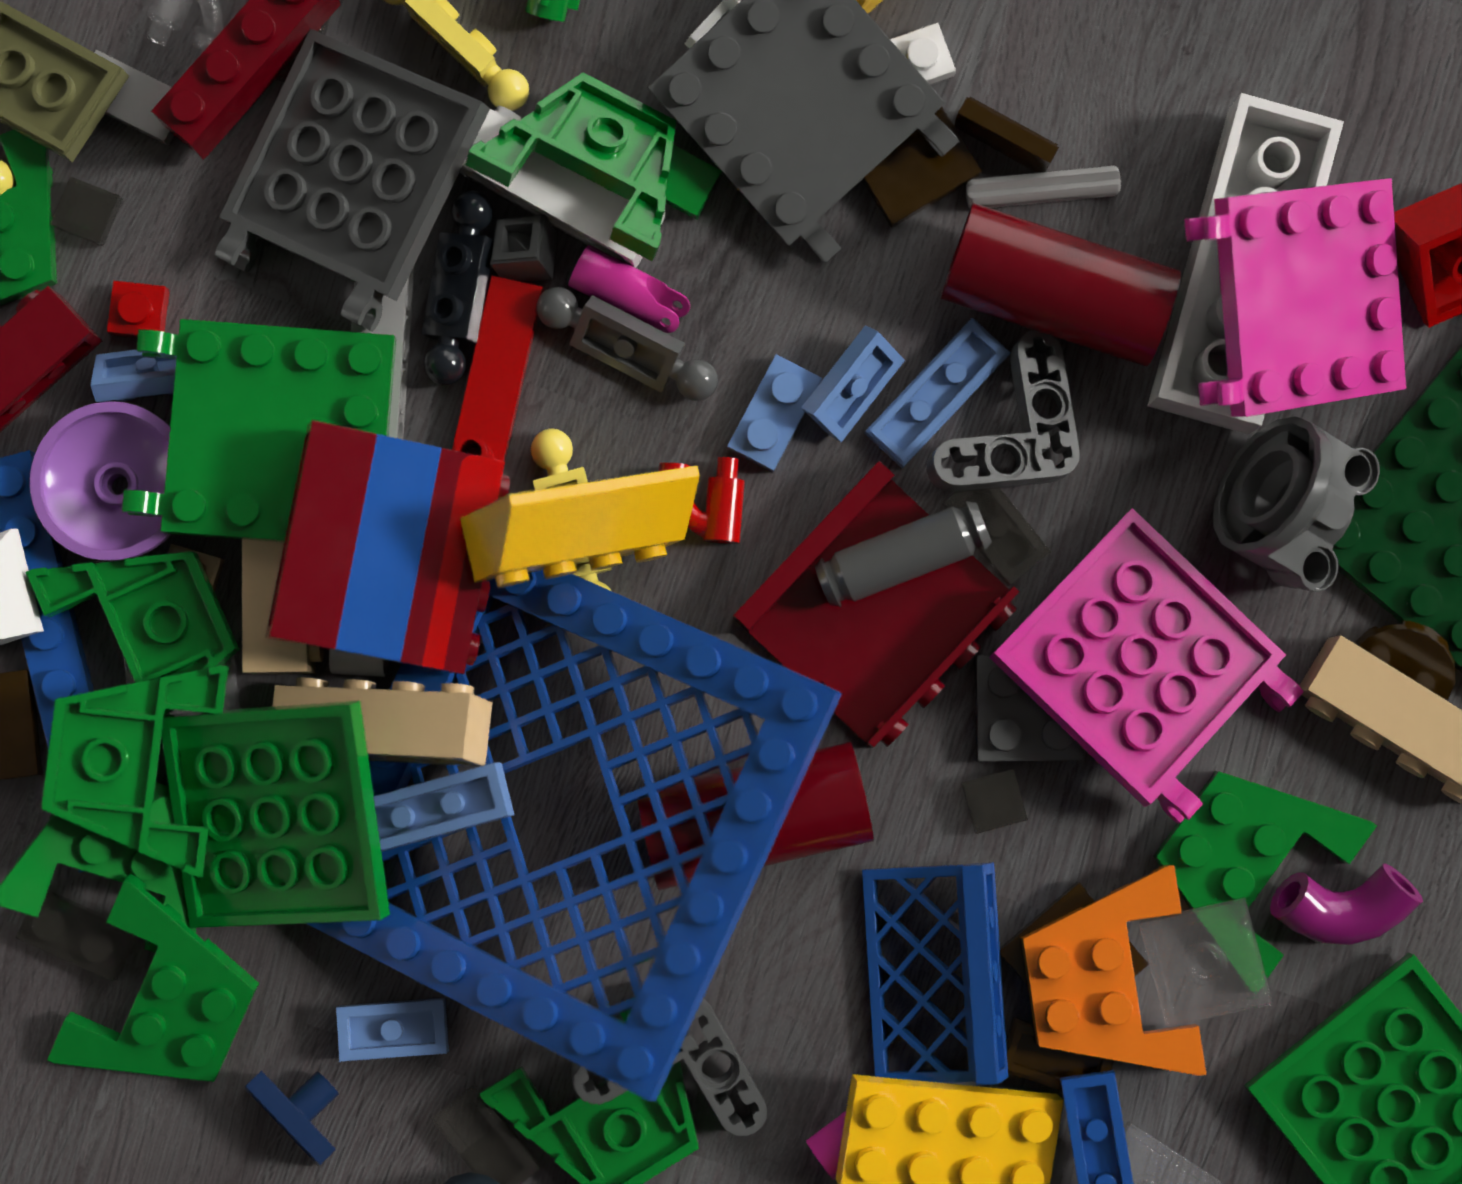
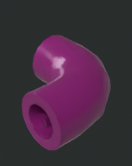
(1349, 915)

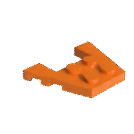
(1087, 986)

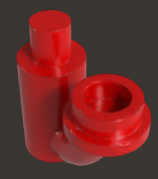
(723, 504)

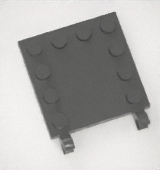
(799, 106)
(351, 170)

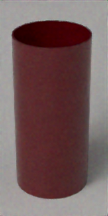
(1061, 285)
(824, 816)

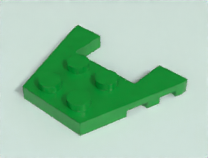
(600, 138)
(26, 220)
(155, 605)
(108, 757)
(1243, 838)
(85, 850)
(183, 1008)
(603, 1142)

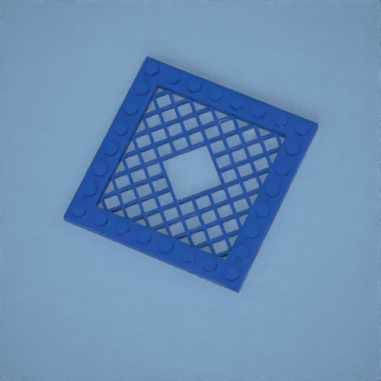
(644, 1047)

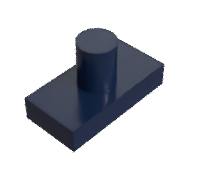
(297, 1111)

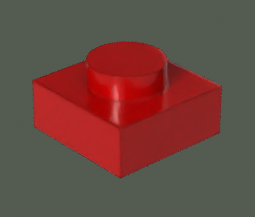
(137, 308)

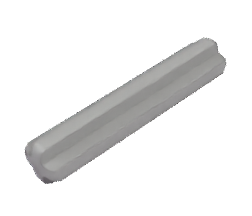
(1044, 187)

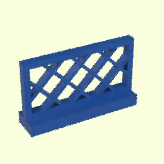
(980, 970)

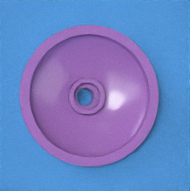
(76, 474)

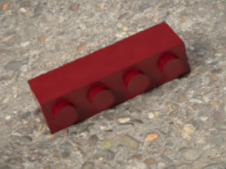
(238, 69)
(39, 349)

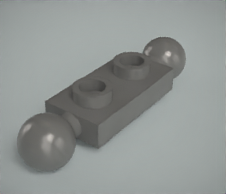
(627, 343)

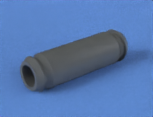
(903, 554)

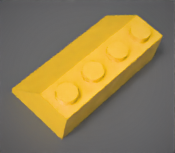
(580, 525)

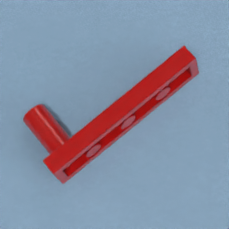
(498, 369)

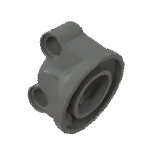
(1292, 501)

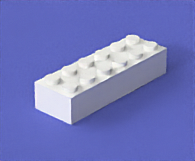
(1259, 152)

